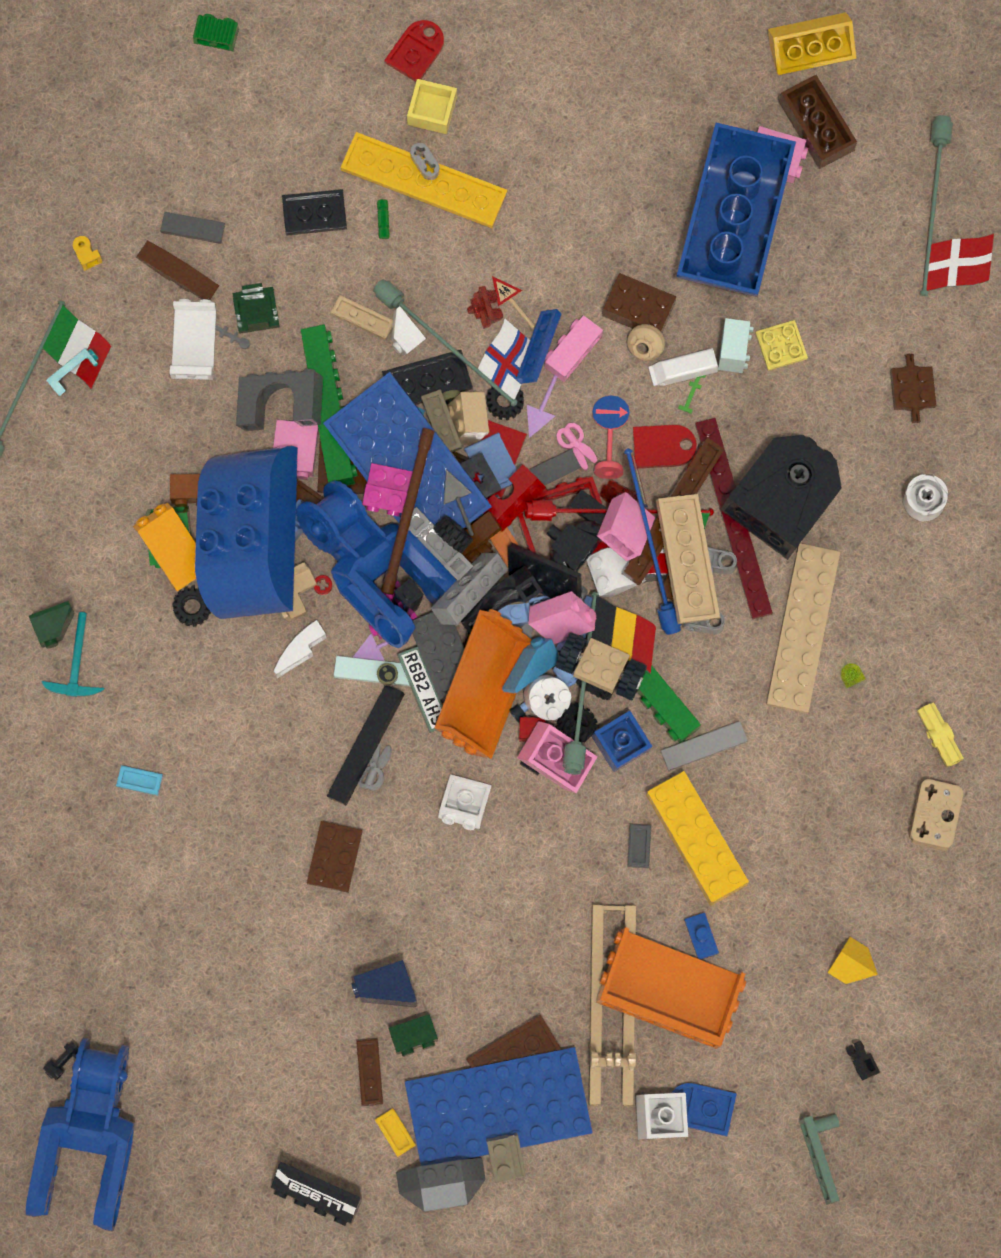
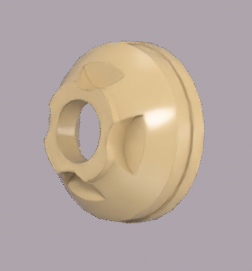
(651, 337)

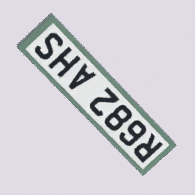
(421, 686)

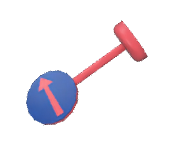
(610, 413)

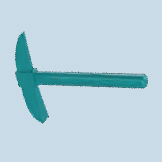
(73, 688)

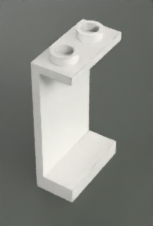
(193, 340)

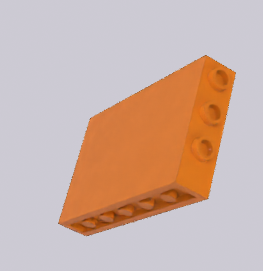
(475, 701)
(670, 989)

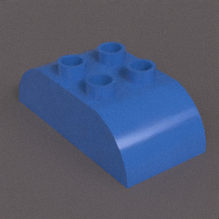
(736, 209)
(247, 532)

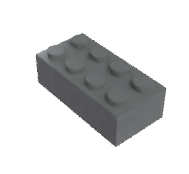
(440, 651)

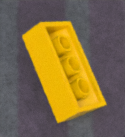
(812, 43)

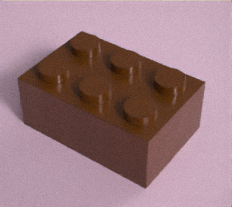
(638, 304)

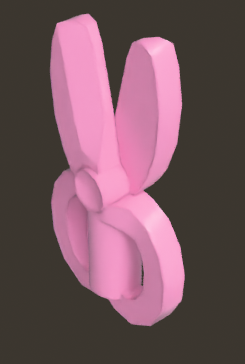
(579, 449)

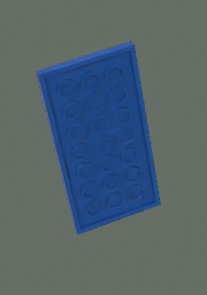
(385, 430)
(528, 1096)

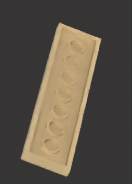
(803, 628)

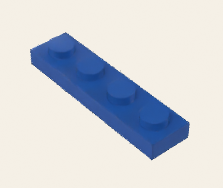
(538, 346)

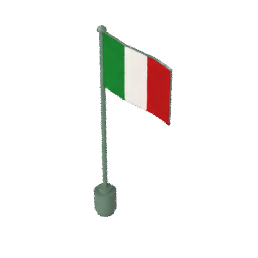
(63, 341)

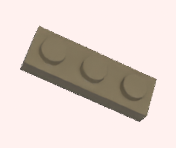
(441, 420)

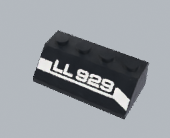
(315, 1193)

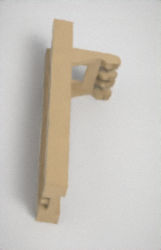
(628, 1061)

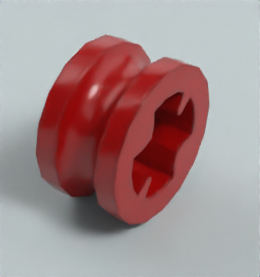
(327, 580)

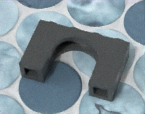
(256, 390)

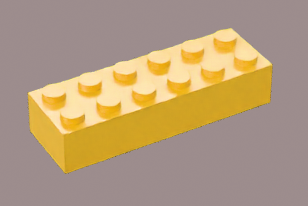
(697, 838)

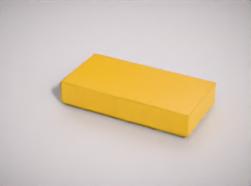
(395, 1132)

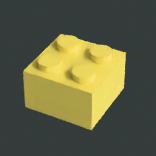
(432, 106)

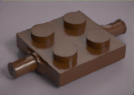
(913, 388)

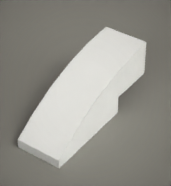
(299, 649)

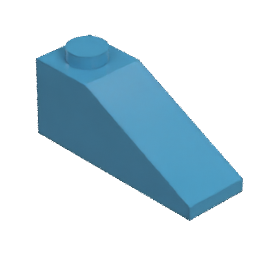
(532, 663)

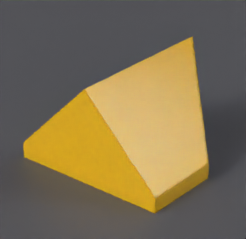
(853, 963)

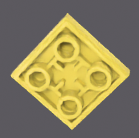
(781, 345)

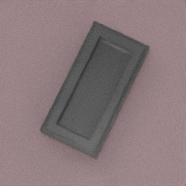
(639, 846)

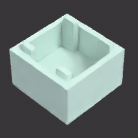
(734, 345)

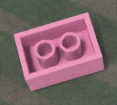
(546, 752)

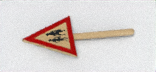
(505, 293)

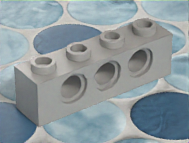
(470, 589)

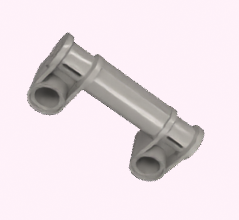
(716, 558)

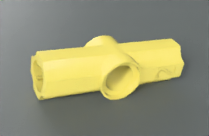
(940, 735)

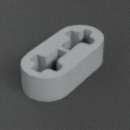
(421, 164)

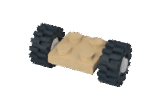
(601, 666)

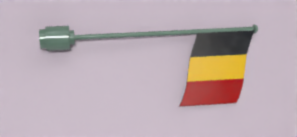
(623, 632)

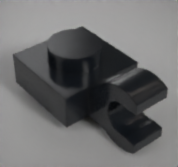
(864, 1062)

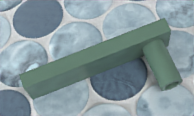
(810, 1132)

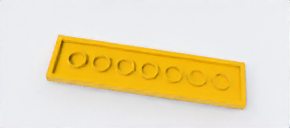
(449, 191)

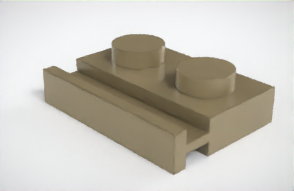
(506, 1157)

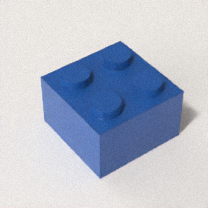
(621, 741)

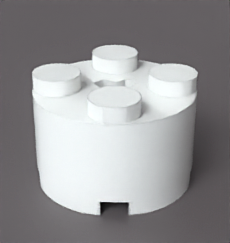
(925, 486)
(557, 691)

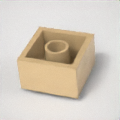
(469, 416)

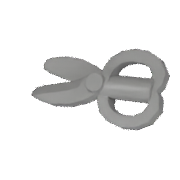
(376, 764)

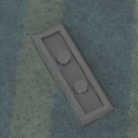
(192, 227)
(556, 467)

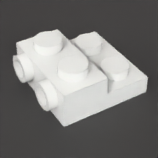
(464, 802)

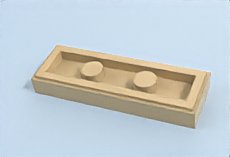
(362, 317)

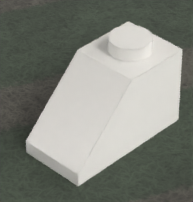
(404, 333)

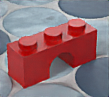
(526, 488)

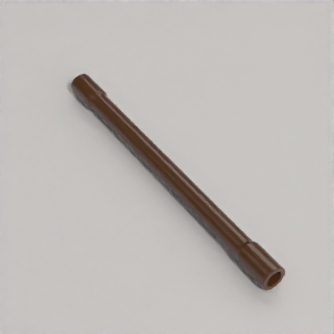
(423, 448)

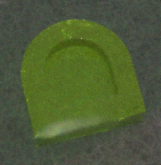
(851, 675)

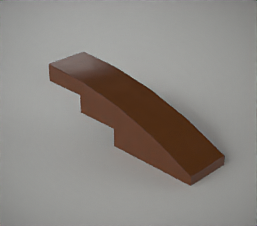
(177, 271)

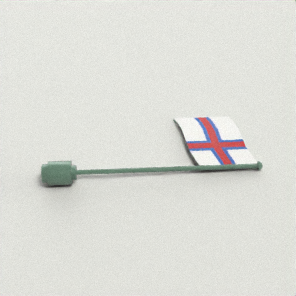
(501, 360)

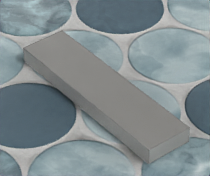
(704, 746)

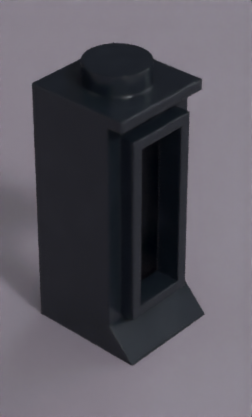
(409, 596)

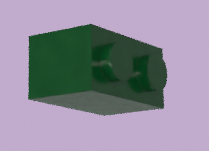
(413, 1035)

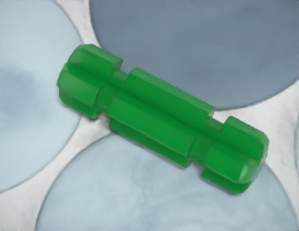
(383, 219)

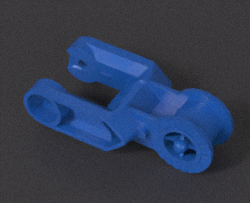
(363, 555)
(90, 1125)

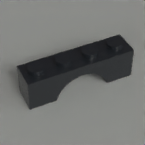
(515, 588)

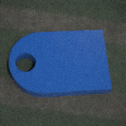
(708, 1108)

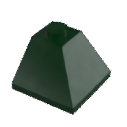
(52, 624)

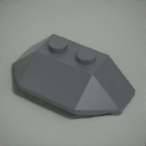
(442, 1184)

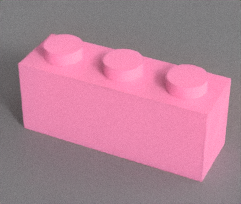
(573, 348)

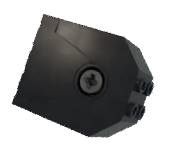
(785, 492)

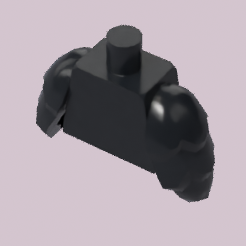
(574, 543)

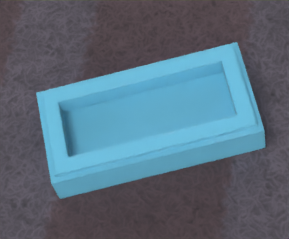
(139, 780)

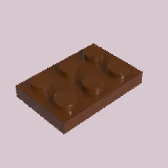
(334, 856)

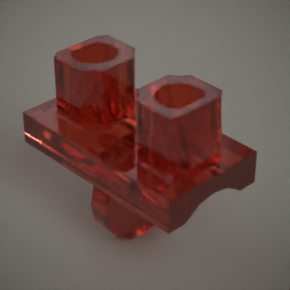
(482, 307)
(615, 489)

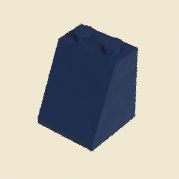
(385, 986)

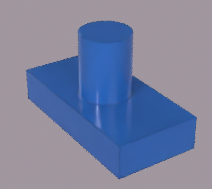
(701, 936)

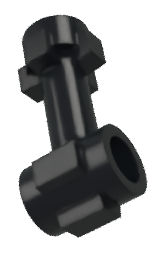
(54, 1069)

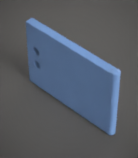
(496, 457)

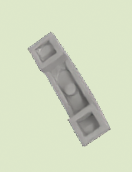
(451, 559)

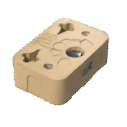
(929, 813)

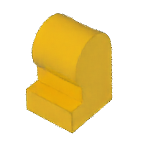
(84, 253)

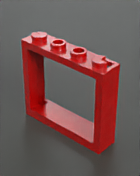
(561, 491)

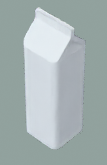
(683, 367)

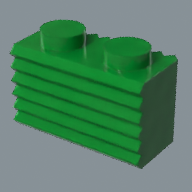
(216, 32)

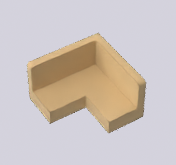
(303, 581)

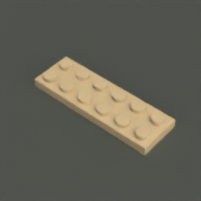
(687, 558)

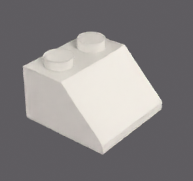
(606, 572)
(661, 1115)

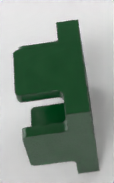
(255, 308)

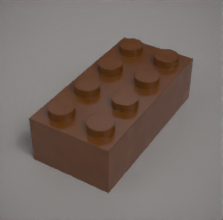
(817, 121)

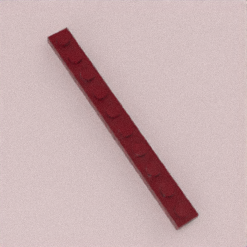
(738, 535)

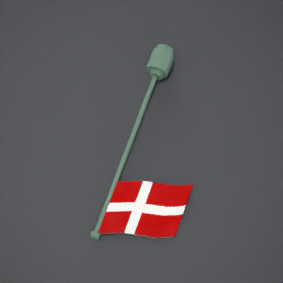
(955, 260)

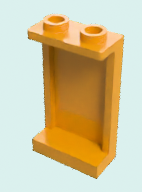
(169, 544)

